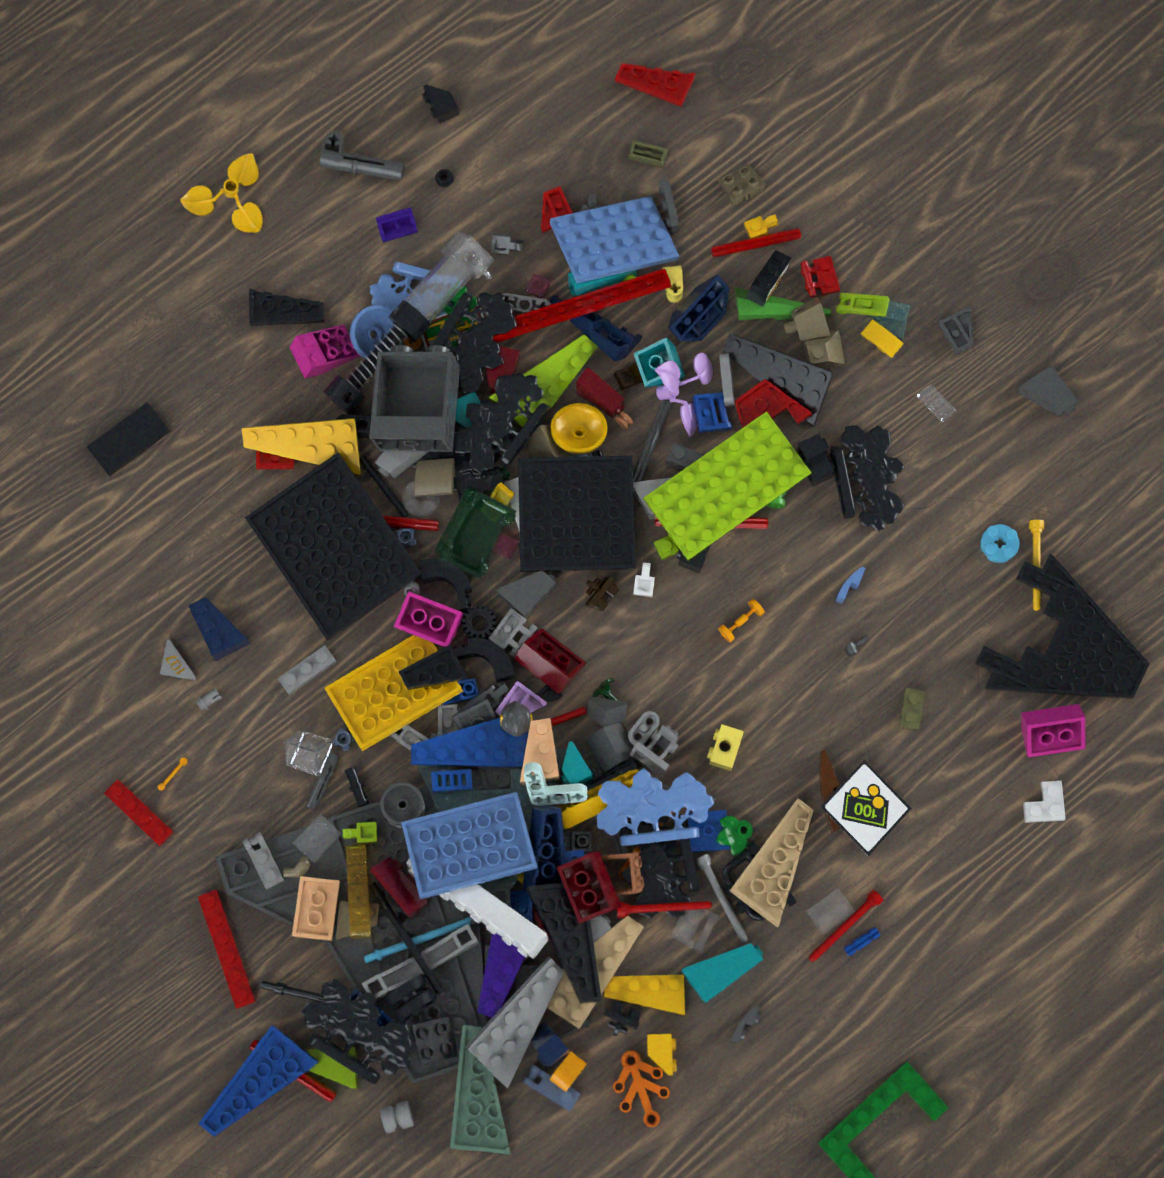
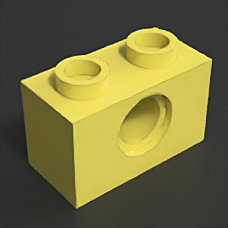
(725, 759)

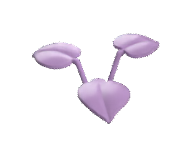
(670, 375)

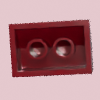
(549, 660)
(399, 886)
(589, 887)

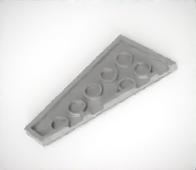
(508, 1033)

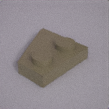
(343, 926)

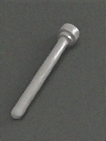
(704, 864)

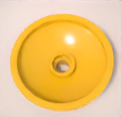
(582, 420)

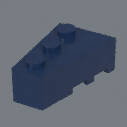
(548, 1045)

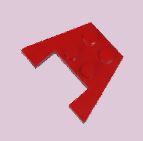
(767, 398)

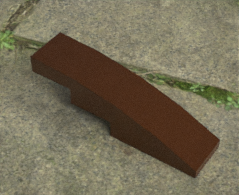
(828, 784)

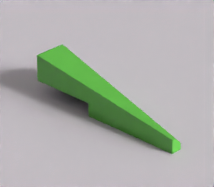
(774, 308)

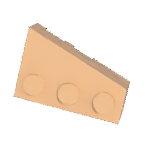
(541, 750)

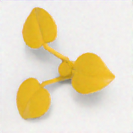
(246, 218)

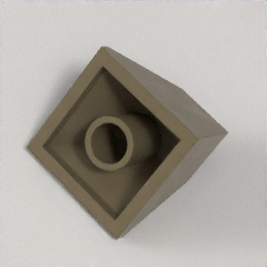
(825, 351)

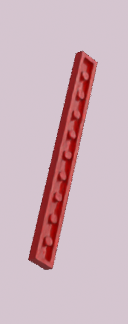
(587, 303)

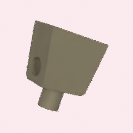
(808, 321)

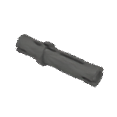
(322, 781)

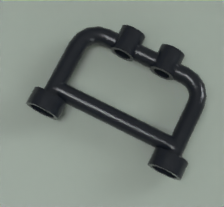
(747, 855)

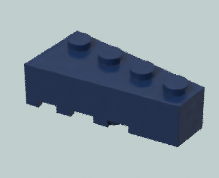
(547, 845)

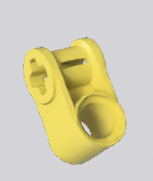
(676, 279)

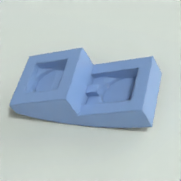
(853, 582)

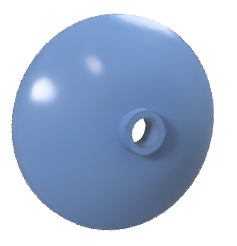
(370, 320)

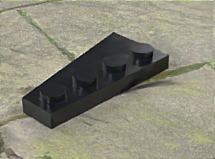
(279, 310)

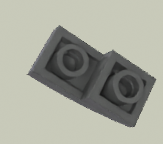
(577, 841)
(749, 1019)

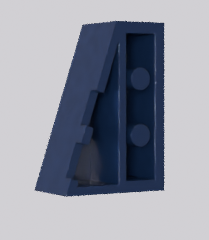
(216, 629)

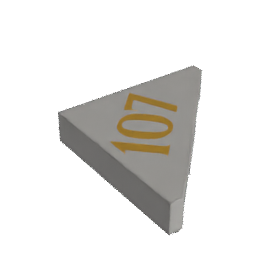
(174, 665)

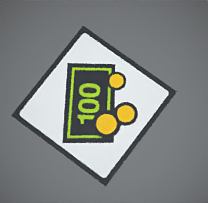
(866, 807)

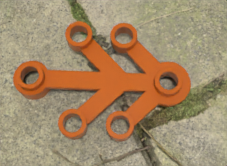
(639, 1084)

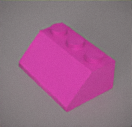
(428, 619)
(1053, 730)

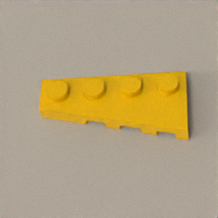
(651, 991)

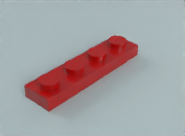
(138, 812)

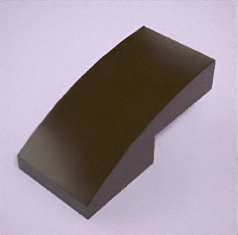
(628, 377)

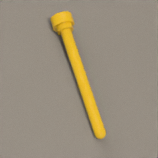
(1036, 528)

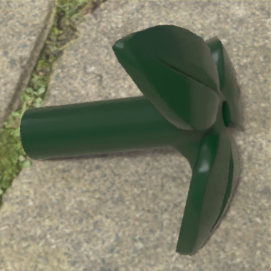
(604, 689)

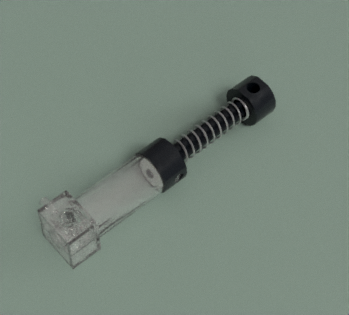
(413, 316)

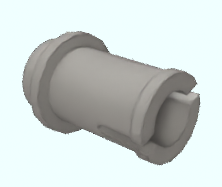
(208, 699)

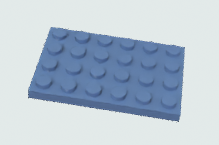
(614, 239)
(468, 845)

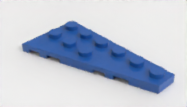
(472, 747)
(264, 1073)

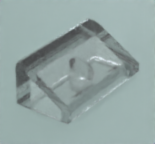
(936, 403)

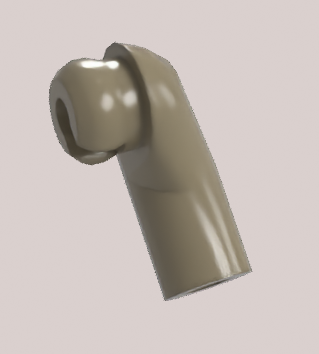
(299, 870)

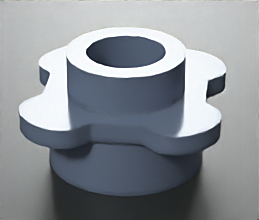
(406, 532)
(342, 733)

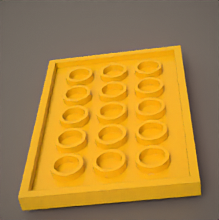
(376, 699)

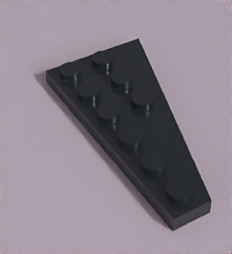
(793, 376)
(569, 938)

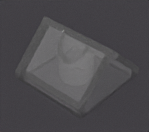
(307, 751)

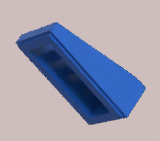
(444, 788)

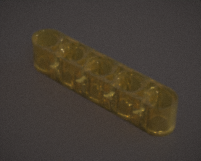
(358, 891)

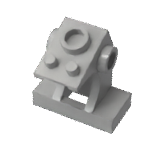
(666, 740)

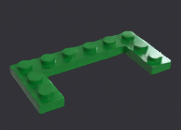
(902, 1080)

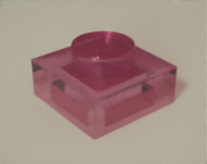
(538, 286)
(505, 546)

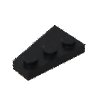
(434, 670)

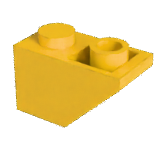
(660, 1051)

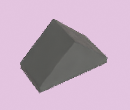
(606, 711)

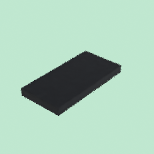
(128, 439)

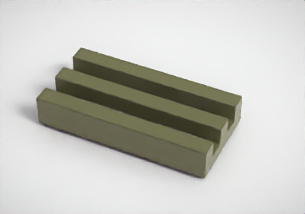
(661, 158)

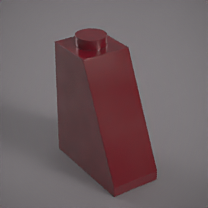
(510, 359)
(599, 393)

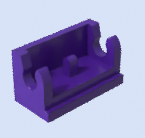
(396, 225)

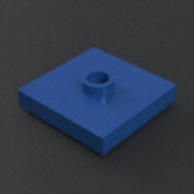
(708, 833)

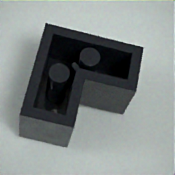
(813, 454)

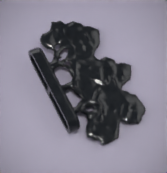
(476, 347)
(494, 422)
(874, 473)
(464, 474)
(658, 870)
(356, 1024)

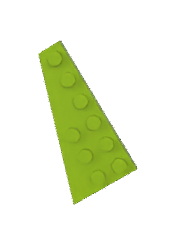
(556, 373)

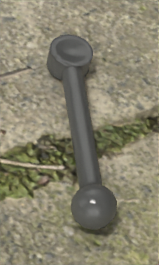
(586, 1024)

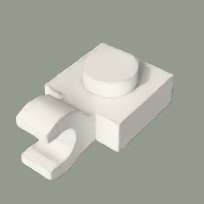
(644, 584)

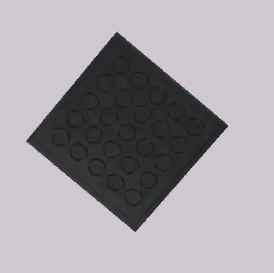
(576, 513)

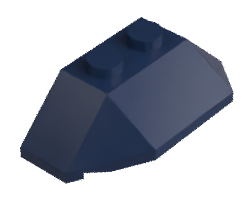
(700, 310)

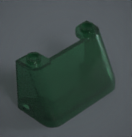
(473, 531)

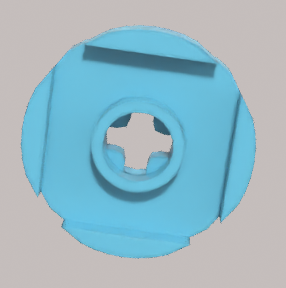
(991, 550)

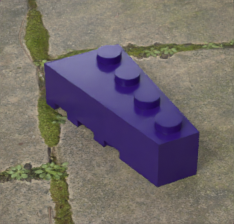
(499, 976)

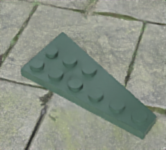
(477, 1109)

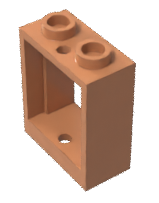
(635, 865)

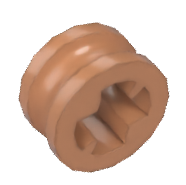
(624, 420)

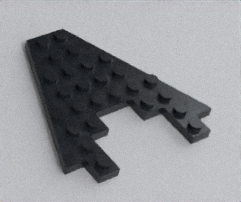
(1084, 654)

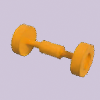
(755, 608)

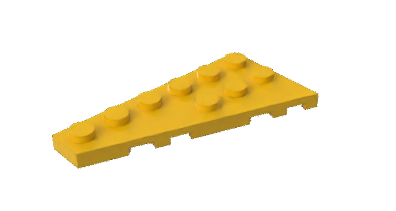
(308, 441)

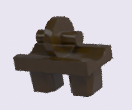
(606, 586)

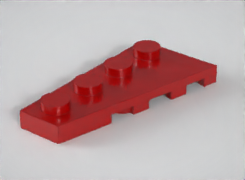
(656, 82)

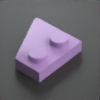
(523, 696)

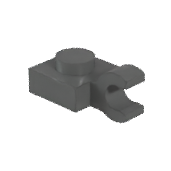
(502, 244)

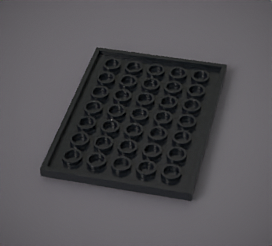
(333, 546)

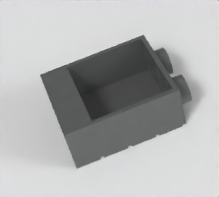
(415, 400)

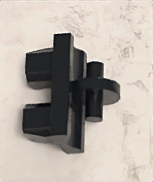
(614, 1013)

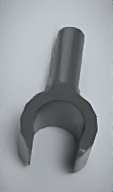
(851, 647)

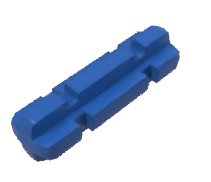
(861, 941)

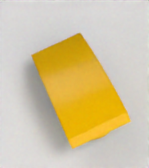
(882, 338)

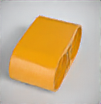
(568, 1071)

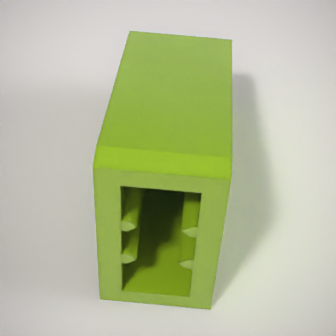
(333, 1070)

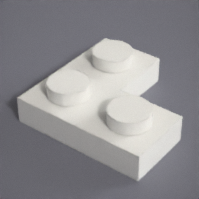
(1051, 806)

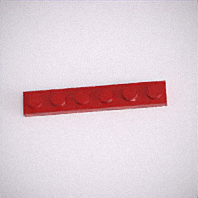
(226, 949)

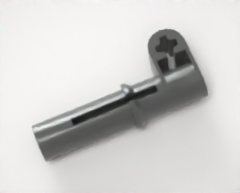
(355, 162)

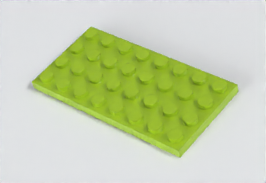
(727, 485)

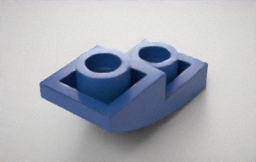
(469, 691)

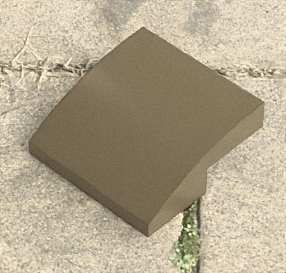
(434, 477)

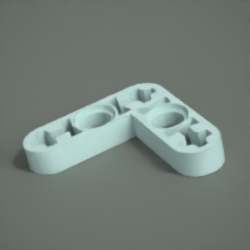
(540, 793)

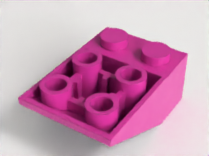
(323, 350)

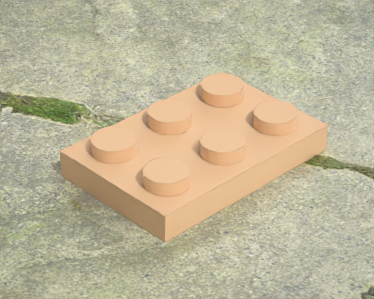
(316, 908)

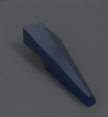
(610, 339)

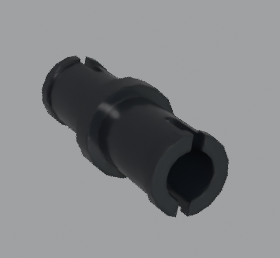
(356, 786)

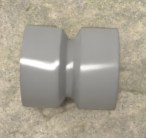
(397, 1117)

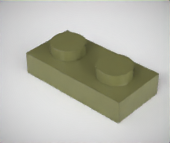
(911, 708)

